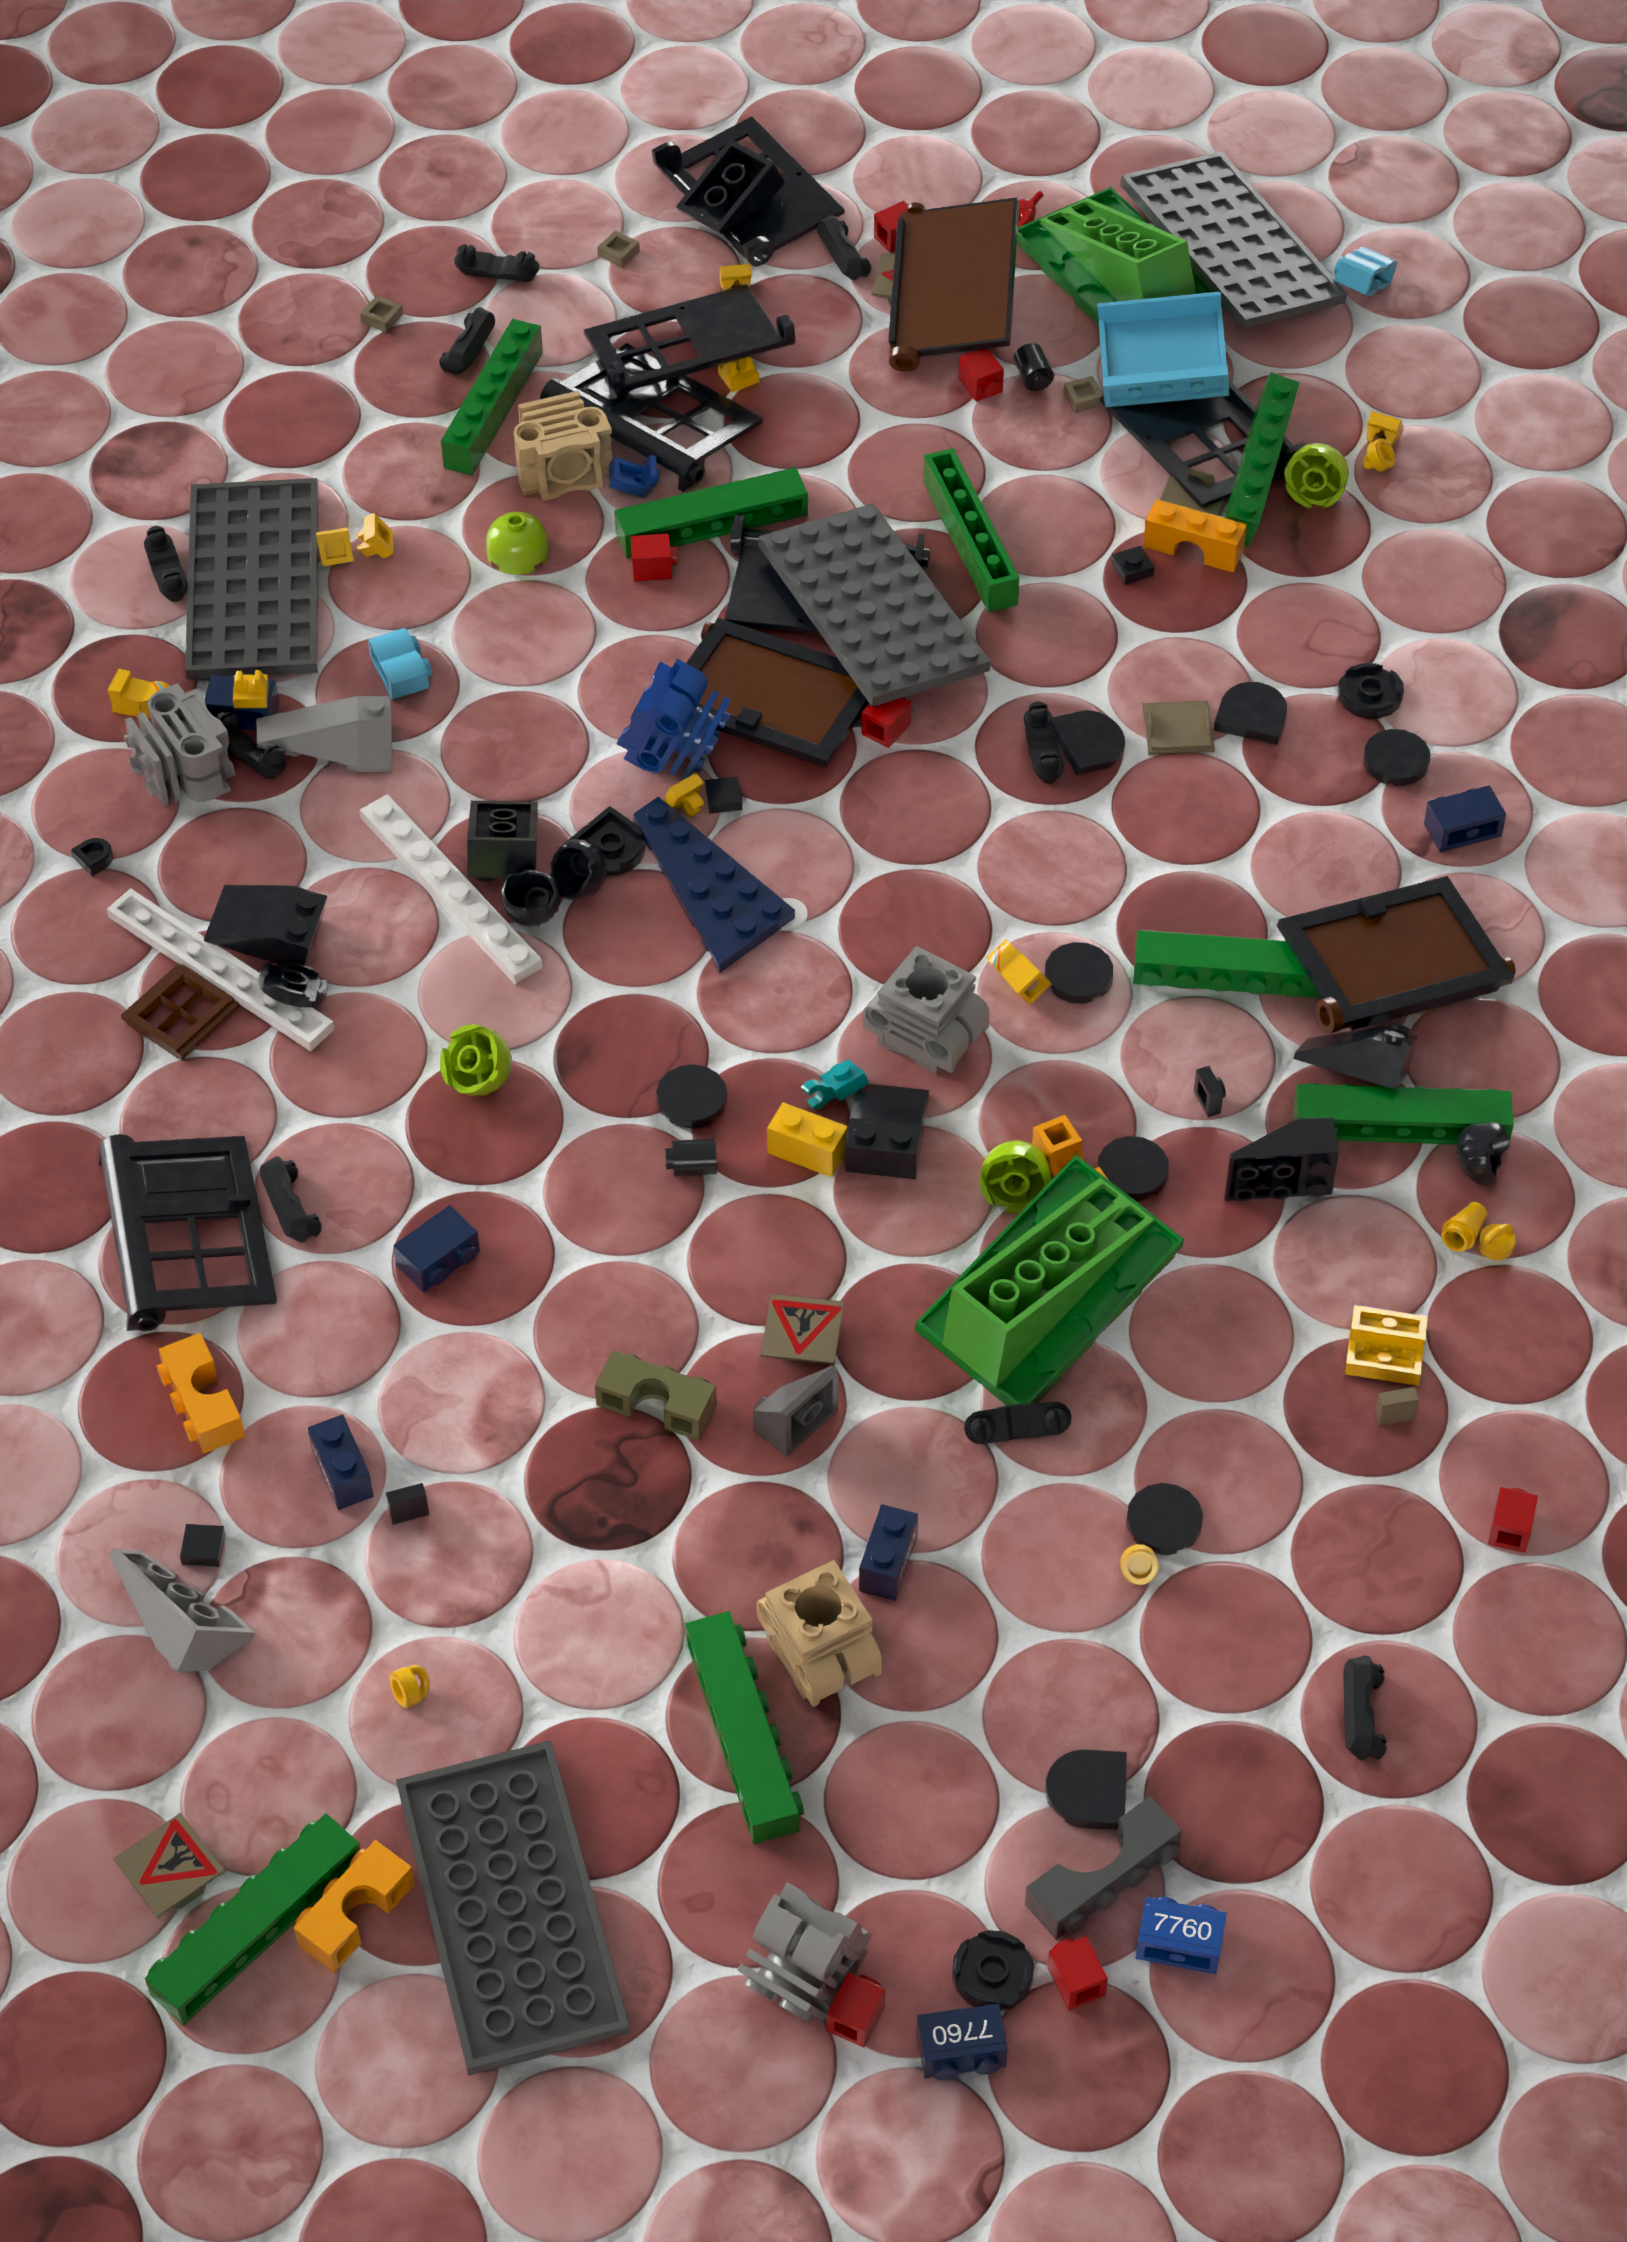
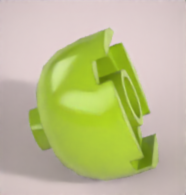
(1316, 475)
(517, 543)
(476, 1060)
(1014, 1175)

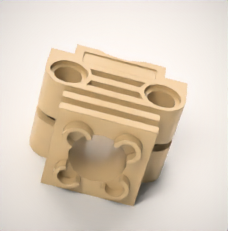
(561, 446)
(820, 1632)

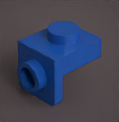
(633, 477)

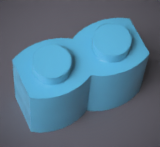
(1365, 271)
(399, 663)

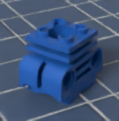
(671, 720)

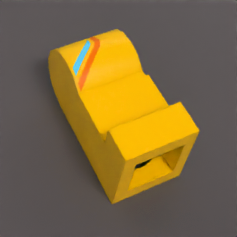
(130, 694)
(1018, 971)

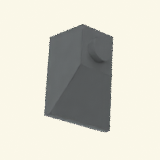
(797, 1410)

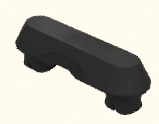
(841, 249)
(517, 268)
(469, 343)
(165, 564)
(1042, 744)
(265, 761)
(276, 1179)
(1017, 1422)
(1359, 1680)

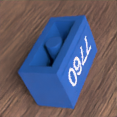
(1181, 1934)

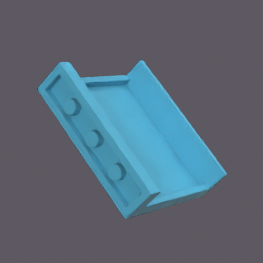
(1163, 349)

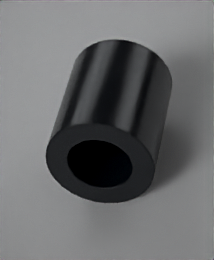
(1033, 367)
(692, 1157)

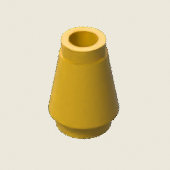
(1463, 1229)

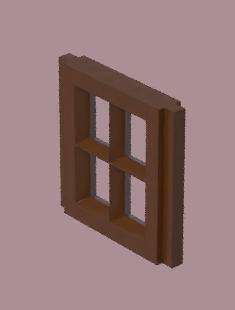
(201, 1028)

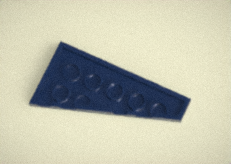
(715, 891)

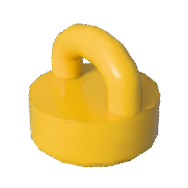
(1379, 455)
(1497, 1241)
(1139, 1564)
(405, 1686)

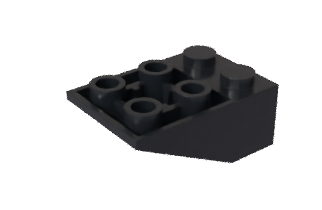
(1286, 1163)

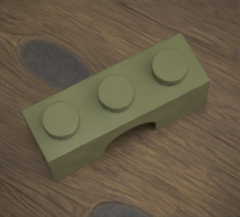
(630, 1380)

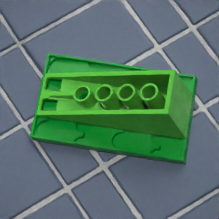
(1108, 253)
(1049, 1285)

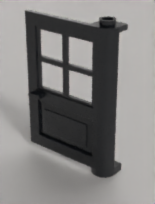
(789, 214)
(718, 325)
(622, 407)
(1167, 421)
(761, 596)
(188, 1184)

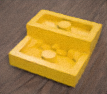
(1386, 1345)

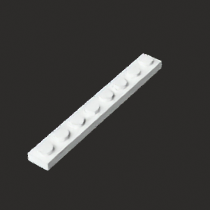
(451, 889)
(218, 967)

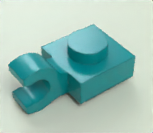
(838, 1082)

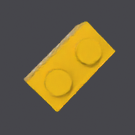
(807, 1139)

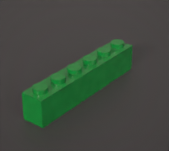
(492, 397)
(1261, 452)
(712, 510)
(971, 530)
(1219, 964)
(1403, 1113)
(742, 1727)
(251, 1920)

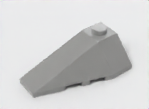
(341, 731)
(176, 1617)

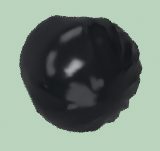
(578, 869)
(531, 897)
(1480, 1151)

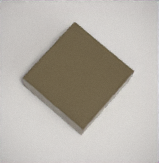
(618, 249)
(381, 314)
(1083, 394)
(1396, 1406)

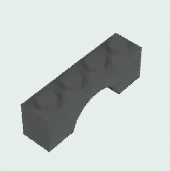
(1067, 1897)

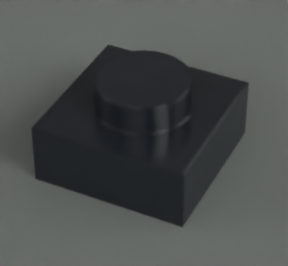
(1132, 565)
(1209, 1091)

